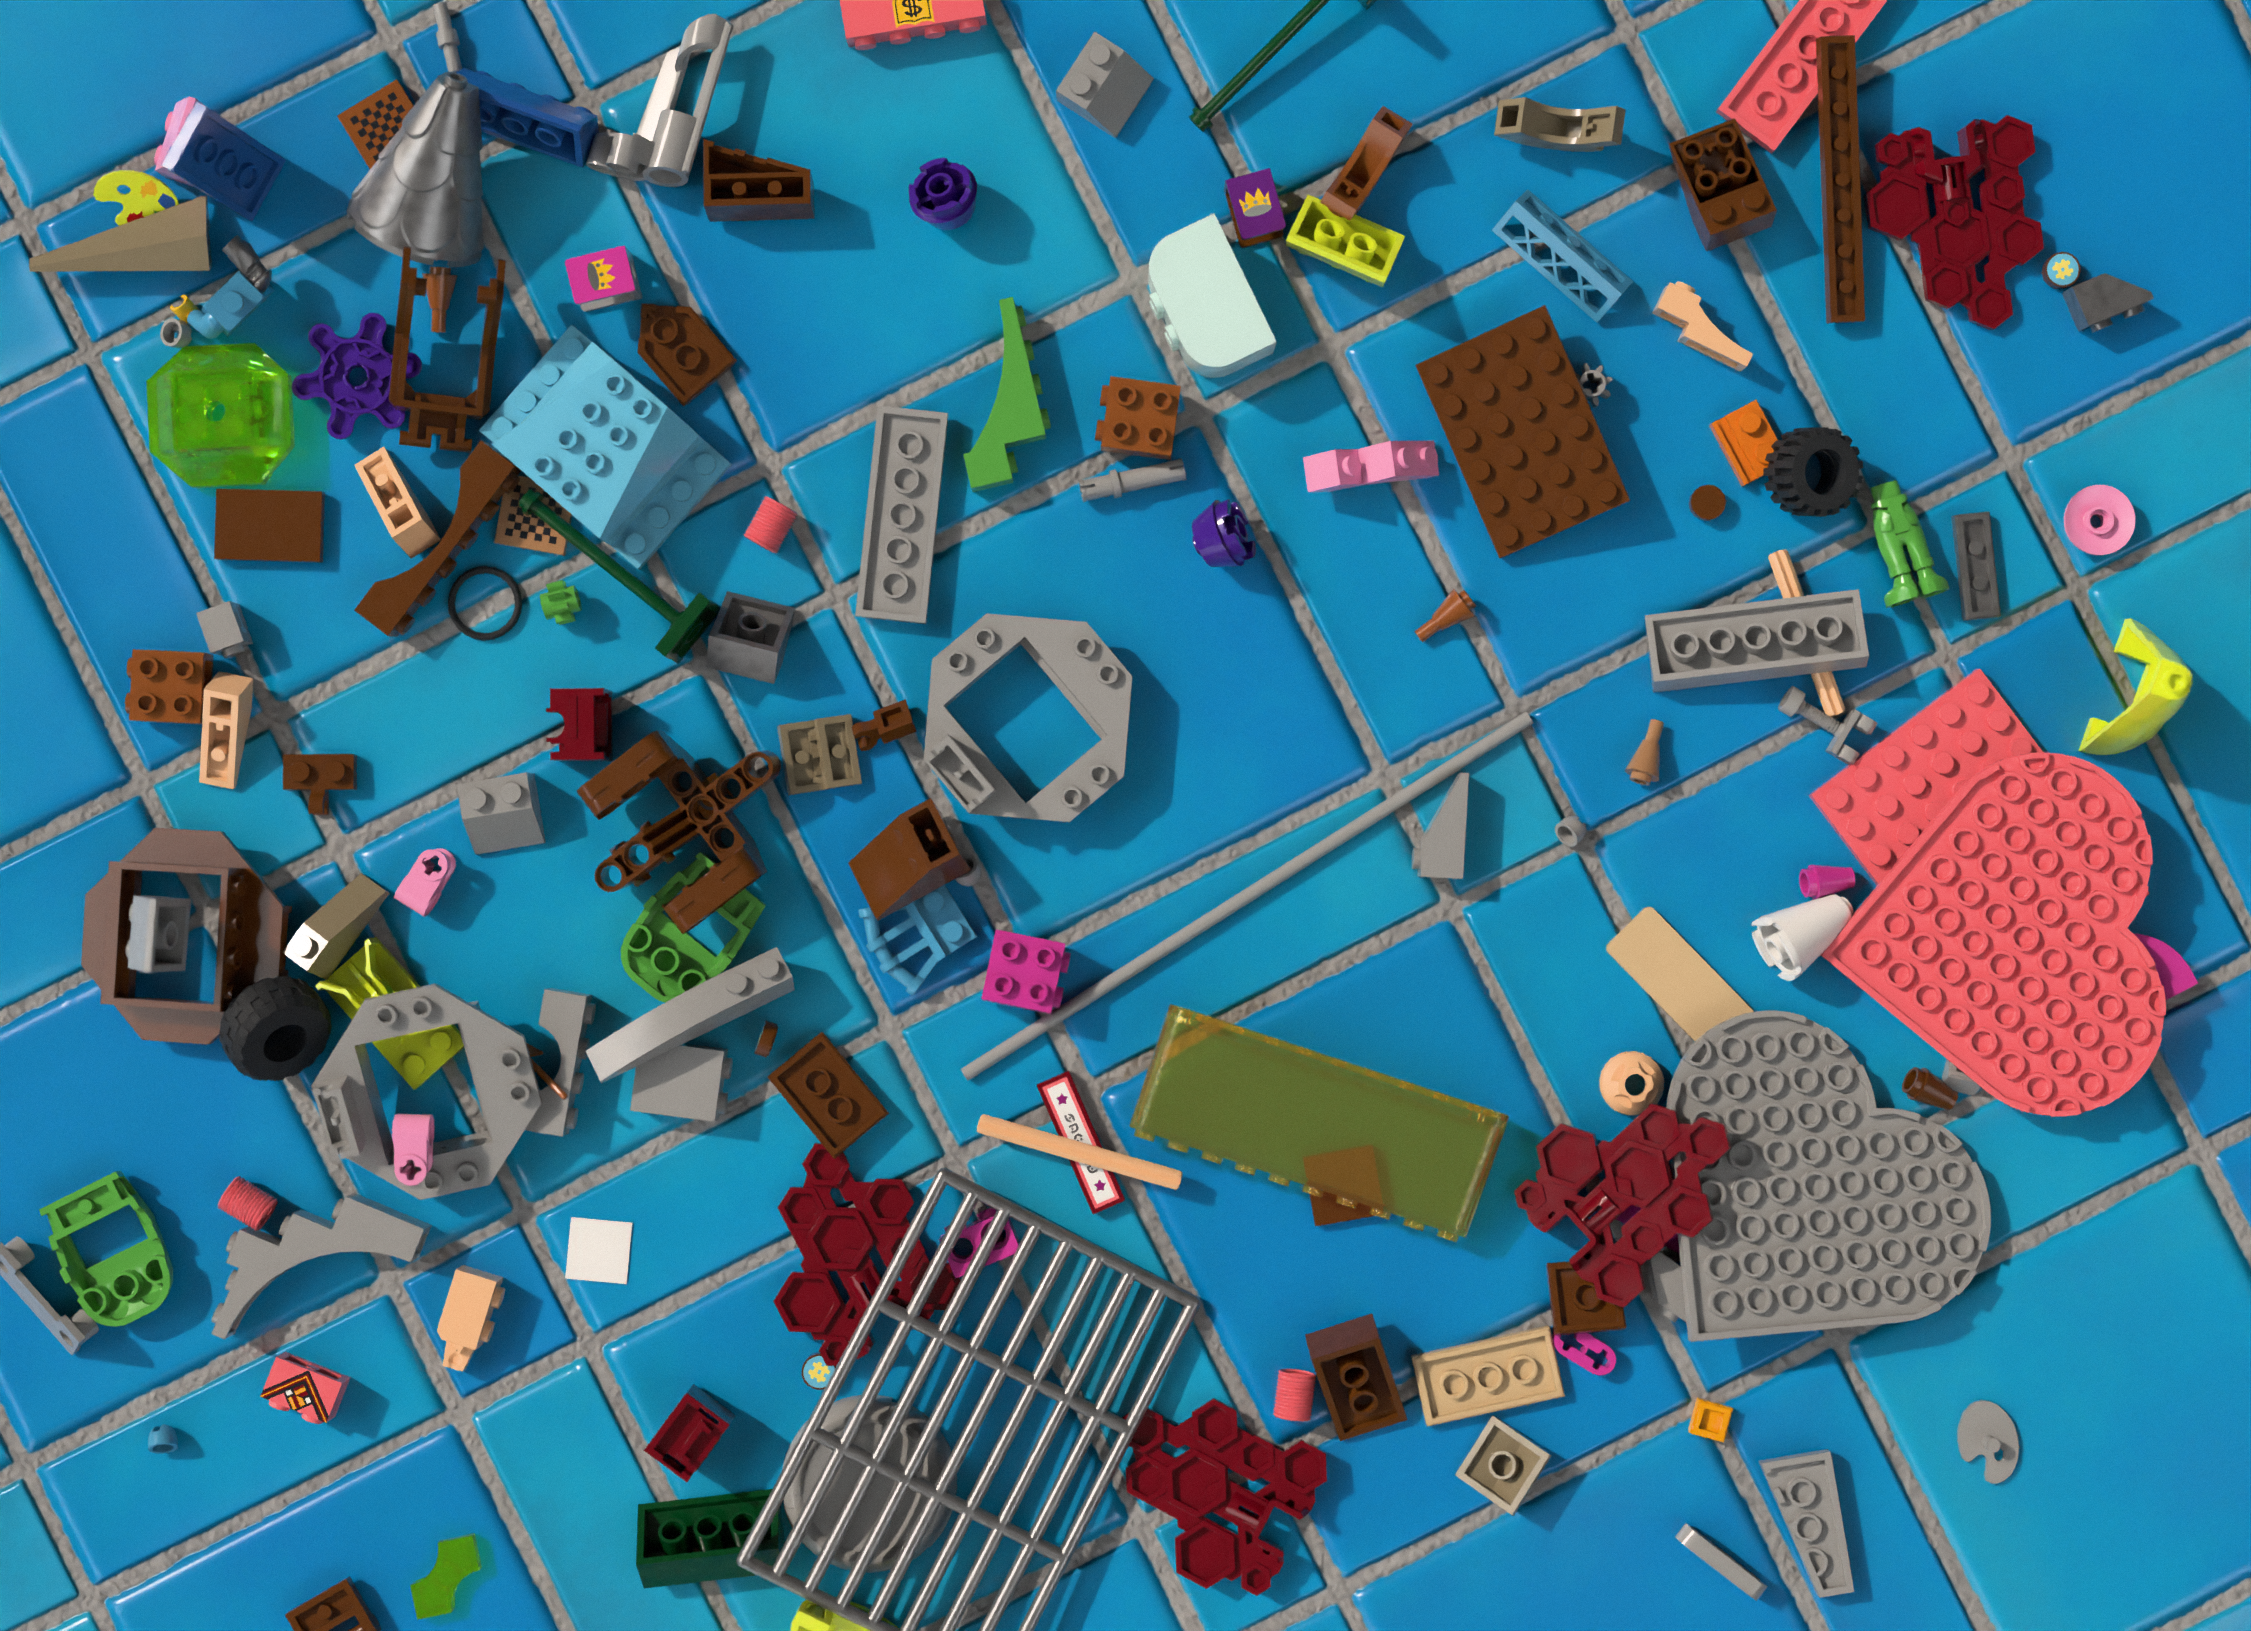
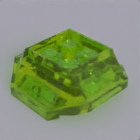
(256, 424)

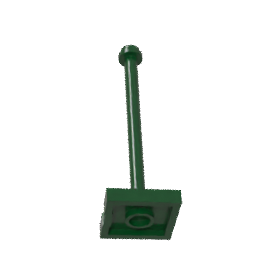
(1202, 117)
(685, 626)

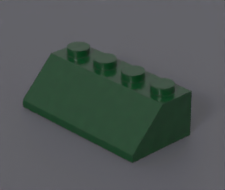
(702, 1538)

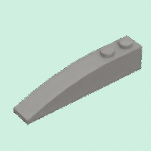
(693, 1014)

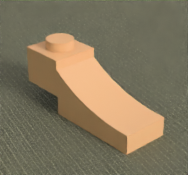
(1682, 308)

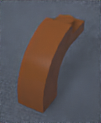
(1366, 164)

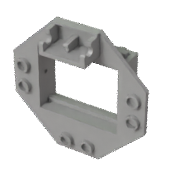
(1084, 674)
(500, 1072)

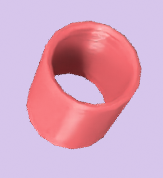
(770, 524)
(247, 1203)
(1294, 1395)

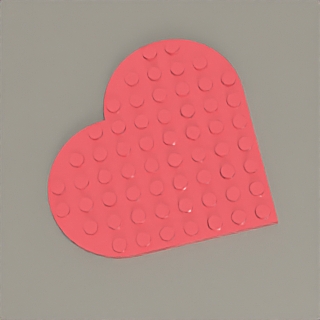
(2014, 936)

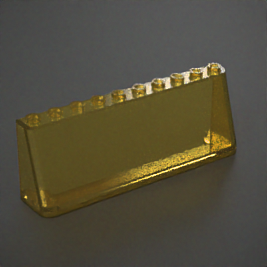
(1317, 1122)

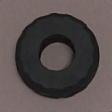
(275, 1028)

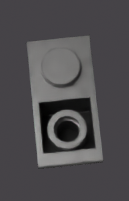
(2102, 298)

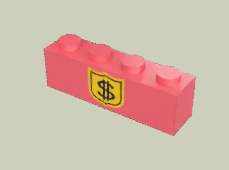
(899, 20)

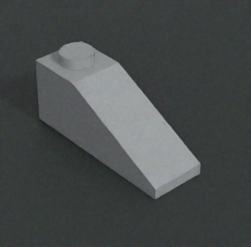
(1443, 842)

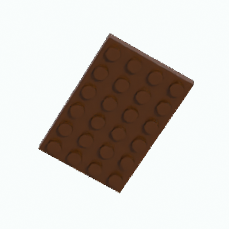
(1523, 432)

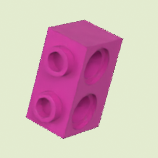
(975, 1232)

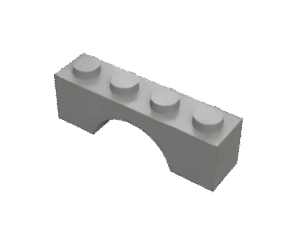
(566, 1018)

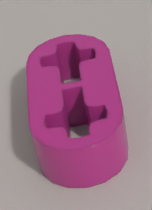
(1581, 1358)

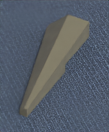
(159, 242)

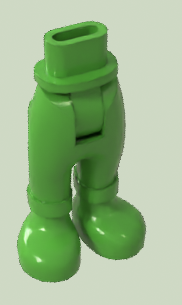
(1898, 526)

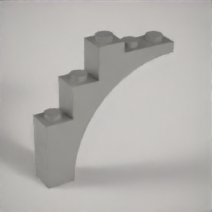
(262, 1257)

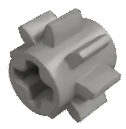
(1594, 376)

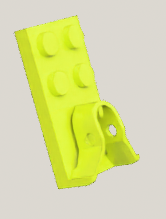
(376, 973)

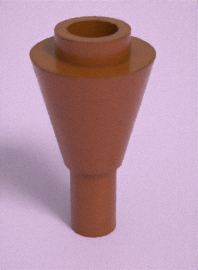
(439, 293)
(1453, 610)

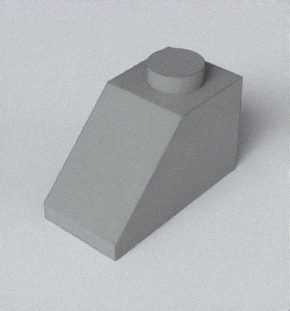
(1667, 1286)

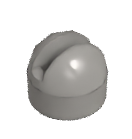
(176, 326)
(1570, 831)
(972, 876)

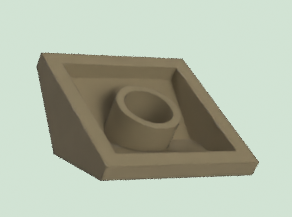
(1503, 1465)

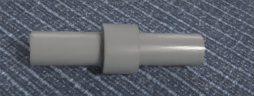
(447, 37)

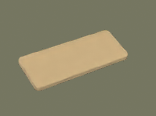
(1674, 974)

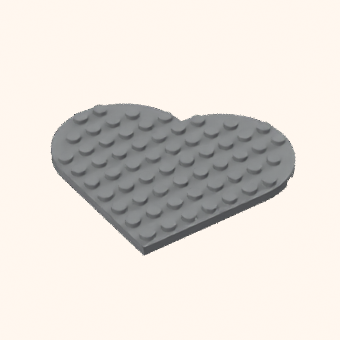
(1823, 1198)

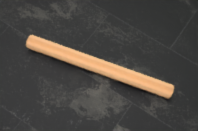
(1079, 1151)

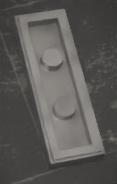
(1976, 566)

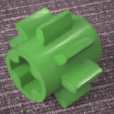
(560, 602)

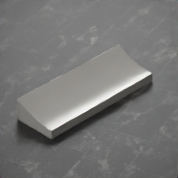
(1756, 640)

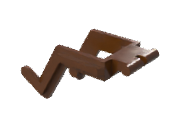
(440, 413)

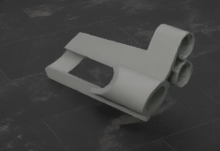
(667, 138)

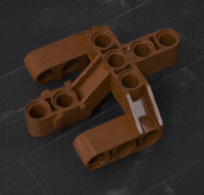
(664, 758)

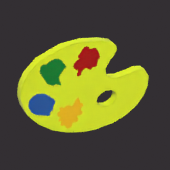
(145, 197)

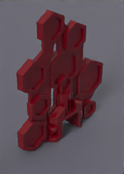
(1958, 233)
(1636, 1176)
(841, 1242)
(1199, 1484)

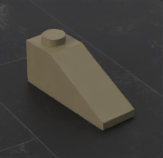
(335, 927)

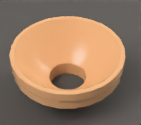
(1618, 1070)

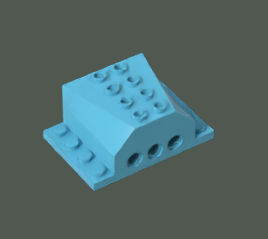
(605, 447)

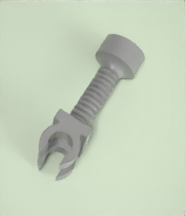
(1794, 702)

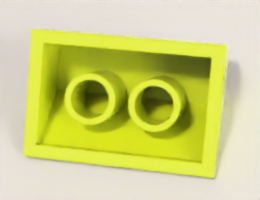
(1347, 245)

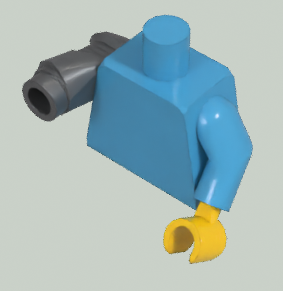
(235, 299)

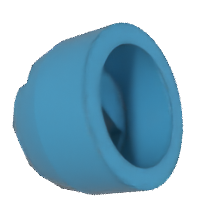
(162, 1439)

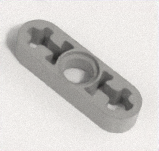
(1721, 1561)

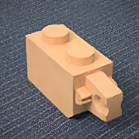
(468, 1313)

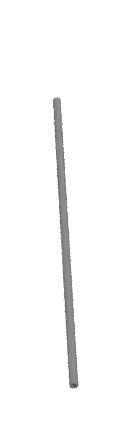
(1247, 895)

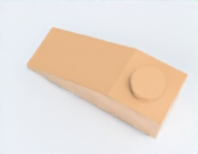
(397, 503)
(224, 728)

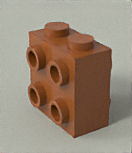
(1138, 417)
(167, 686)

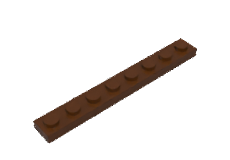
(1840, 179)

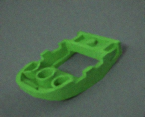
(673, 962)
(125, 1283)

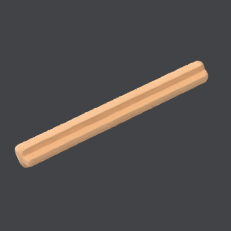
(1790, 587)

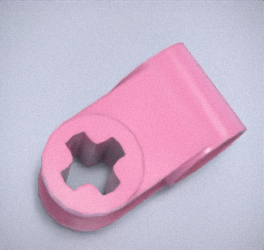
(422, 885)
(412, 1141)

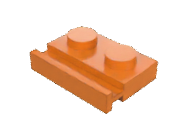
(1745, 441)

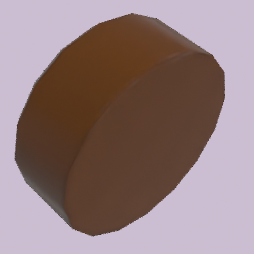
(1707, 502)

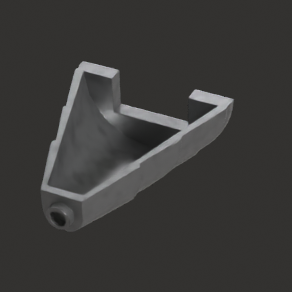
(428, 180)

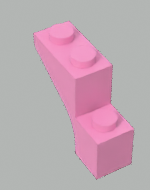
(1370, 465)

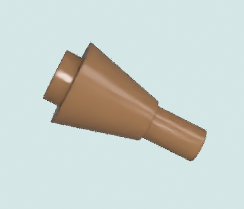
(1645, 762)

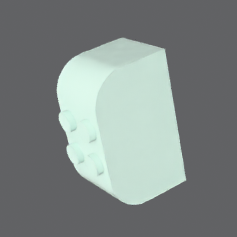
(1207, 301)

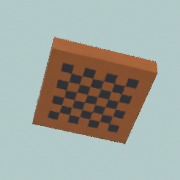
(376, 120)

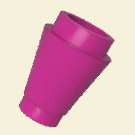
(1825, 880)

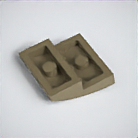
(819, 754)

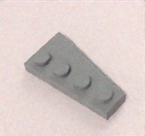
(1811, 1510)

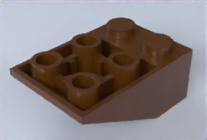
(1722, 185)
(908, 860)

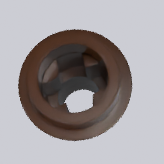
(1928, 1089)

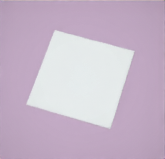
(598, 1250)

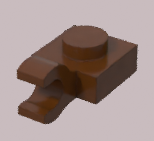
(889, 724)

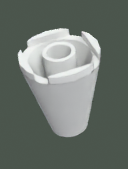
(1800, 933)

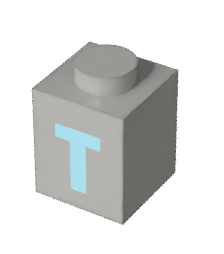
(225, 629)

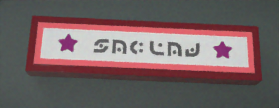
(1073, 1122)

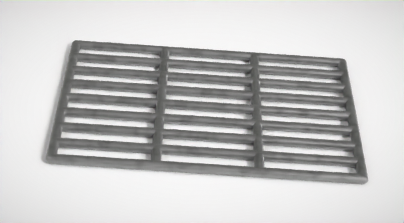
(1003, 1367)

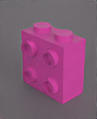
(1025, 972)

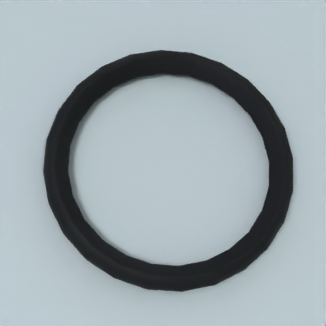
(481, 570)

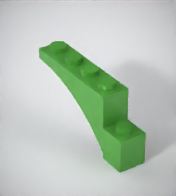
(1016, 410)

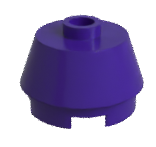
(944, 194)
(1222, 535)

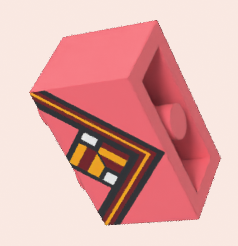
(304, 1388)

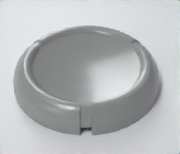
(878, 1491)

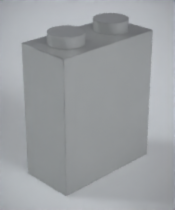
(683, 1083)

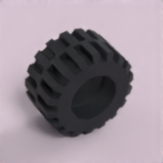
(1837, 478)

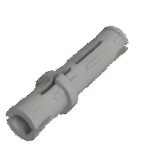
(1132, 480)

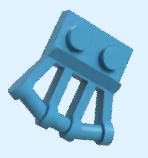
(938, 922)

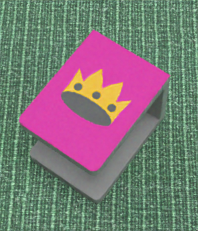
(603, 278)

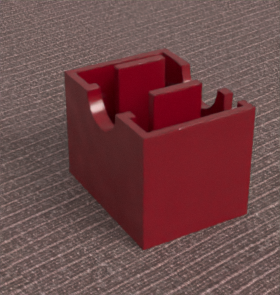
(586, 721)
(689, 1433)

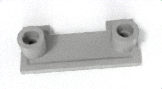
(69, 1331)

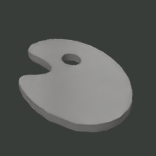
(1984, 1431)

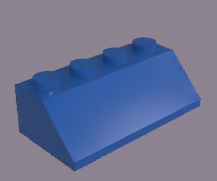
(533, 119)

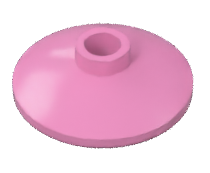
(2115, 515)

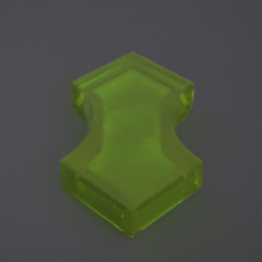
(436, 1591)

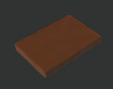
(269, 525)
(828, 1095)

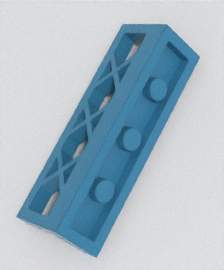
(1570, 247)

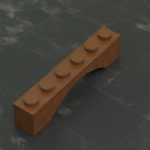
(482, 483)

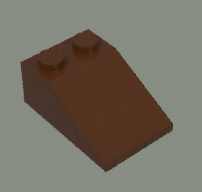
(1355, 1377)

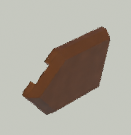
(681, 350)

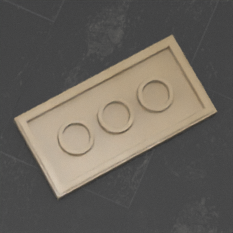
(1487, 1375)

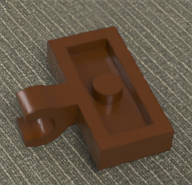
(319, 775)

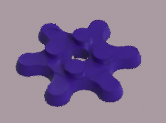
(332, 377)

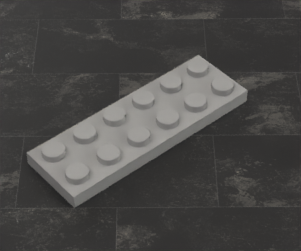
(901, 514)

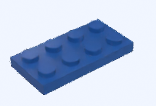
(223, 161)

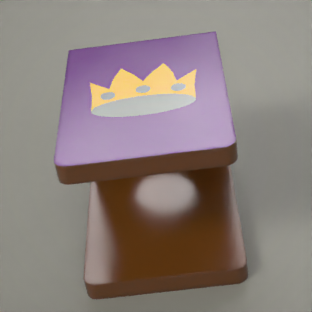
(1254, 208)

